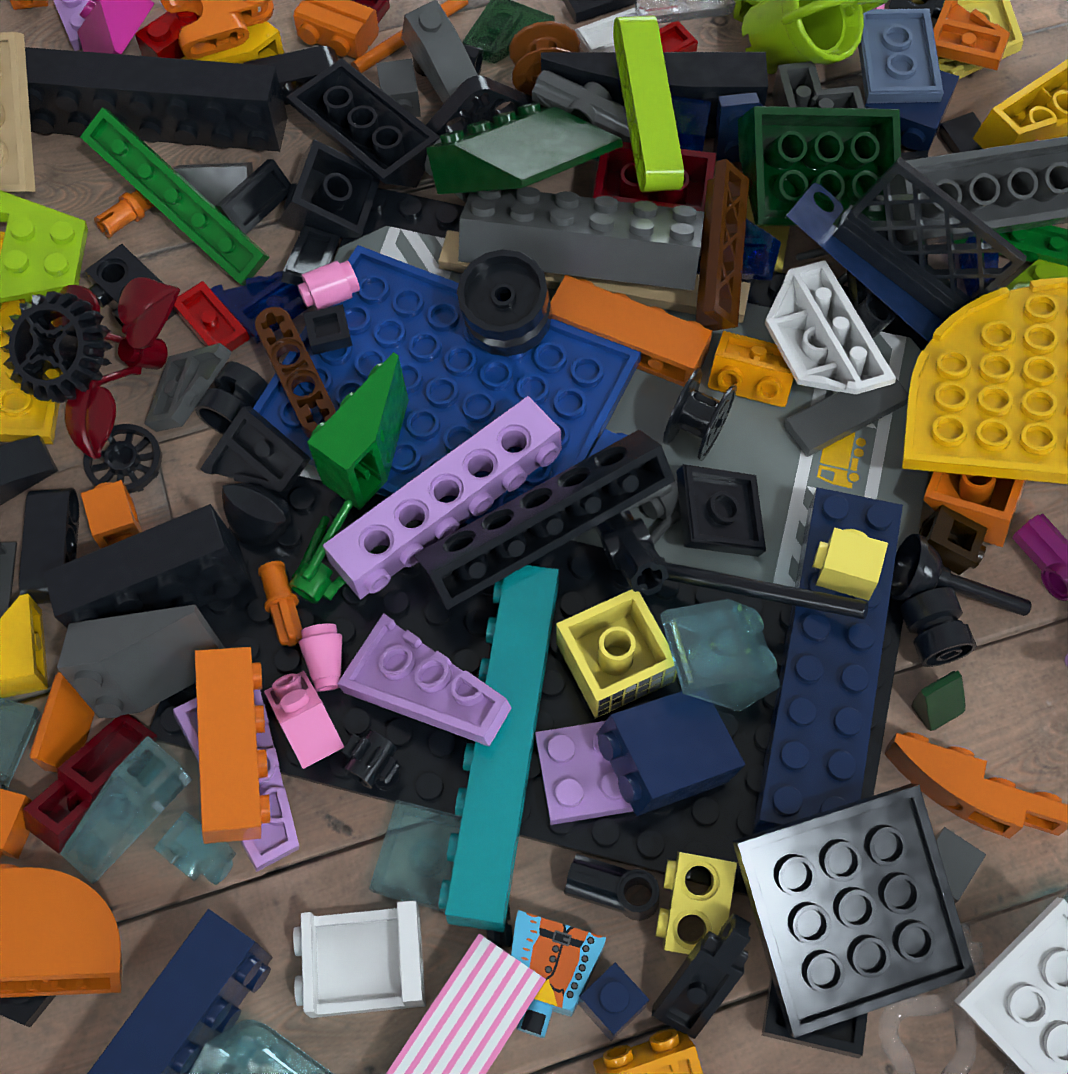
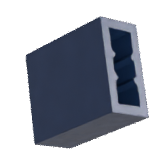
(668, 751)

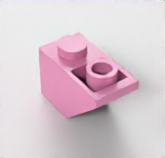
(303, 718)

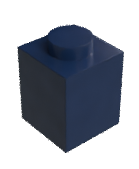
(613, 1001)

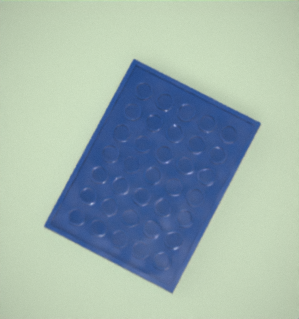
(451, 380)

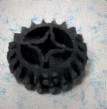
(40, 346)

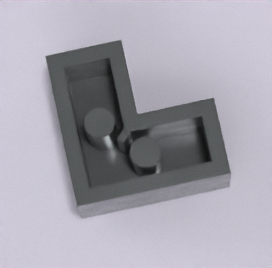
(800, 87)

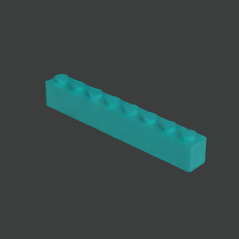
(500, 772)

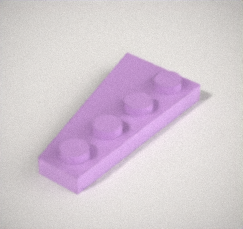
(423, 684)
(279, 835)

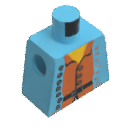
(563, 958)

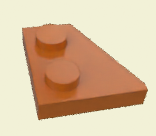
(969, 36)

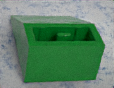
(361, 437)

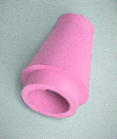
(323, 655)

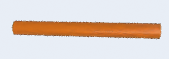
(396, 42)

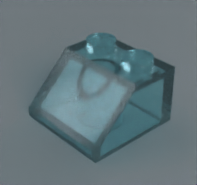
(721, 653)

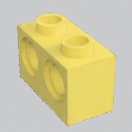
(711, 906)

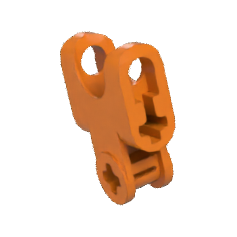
(220, 23)

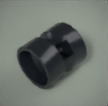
(234, 389)
(939, 631)

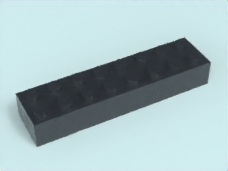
(157, 98)

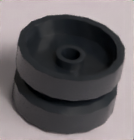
(505, 302)

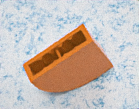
(55, 936)

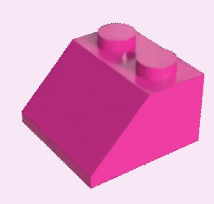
(111, 24)

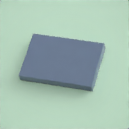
(899, 57)

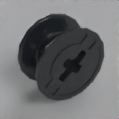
(699, 414)

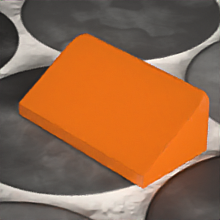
(62, 726)

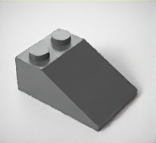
(134, 658)

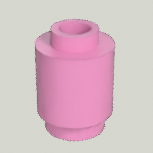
(328, 285)

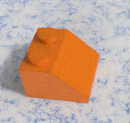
(979, 498)

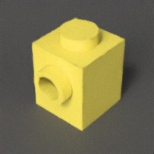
(850, 563)

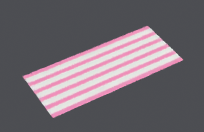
(471, 1014)

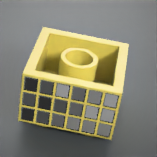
(616, 652)

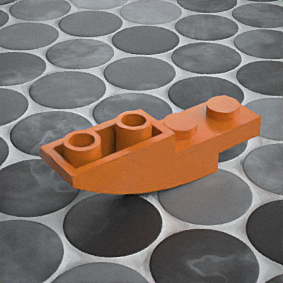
(958, 784)

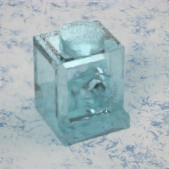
(195, 857)

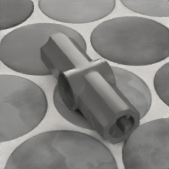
(586, 102)

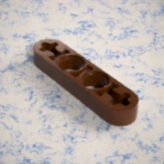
(296, 373)

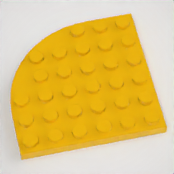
(995, 388)

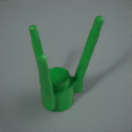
(312, 576)

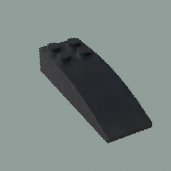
(689, 74)

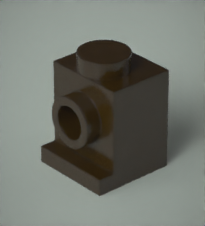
(955, 539)

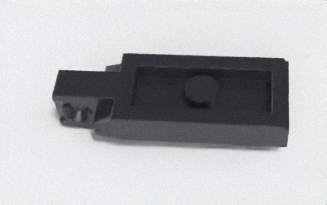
(704, 978)

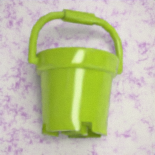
(806, 30)

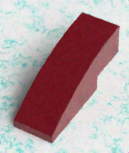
(80, 779)

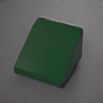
(940, 701)

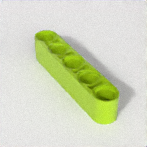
(648, 103)

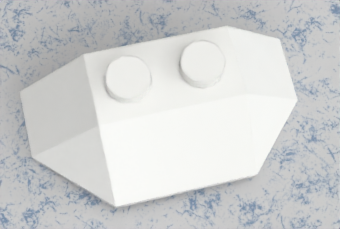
(824, 334)

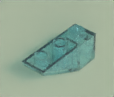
(125, 808)

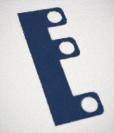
(820, 227)

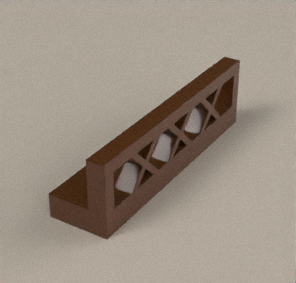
(722, 248)

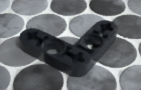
(476, 101)

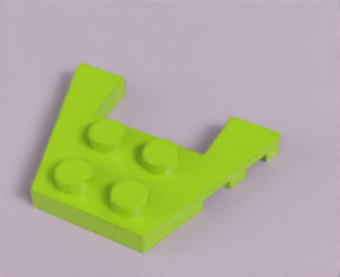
(39, 249)

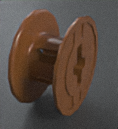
(527, 48)

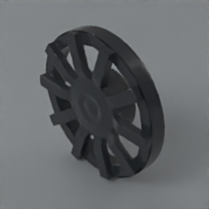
(124, 458)

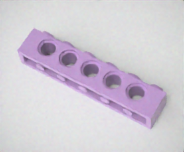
(385, 524)

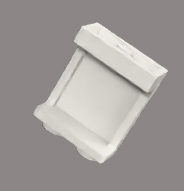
(360, 961)

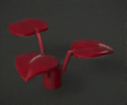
(144, 311)

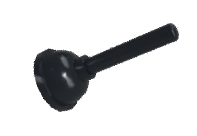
(921, 569)

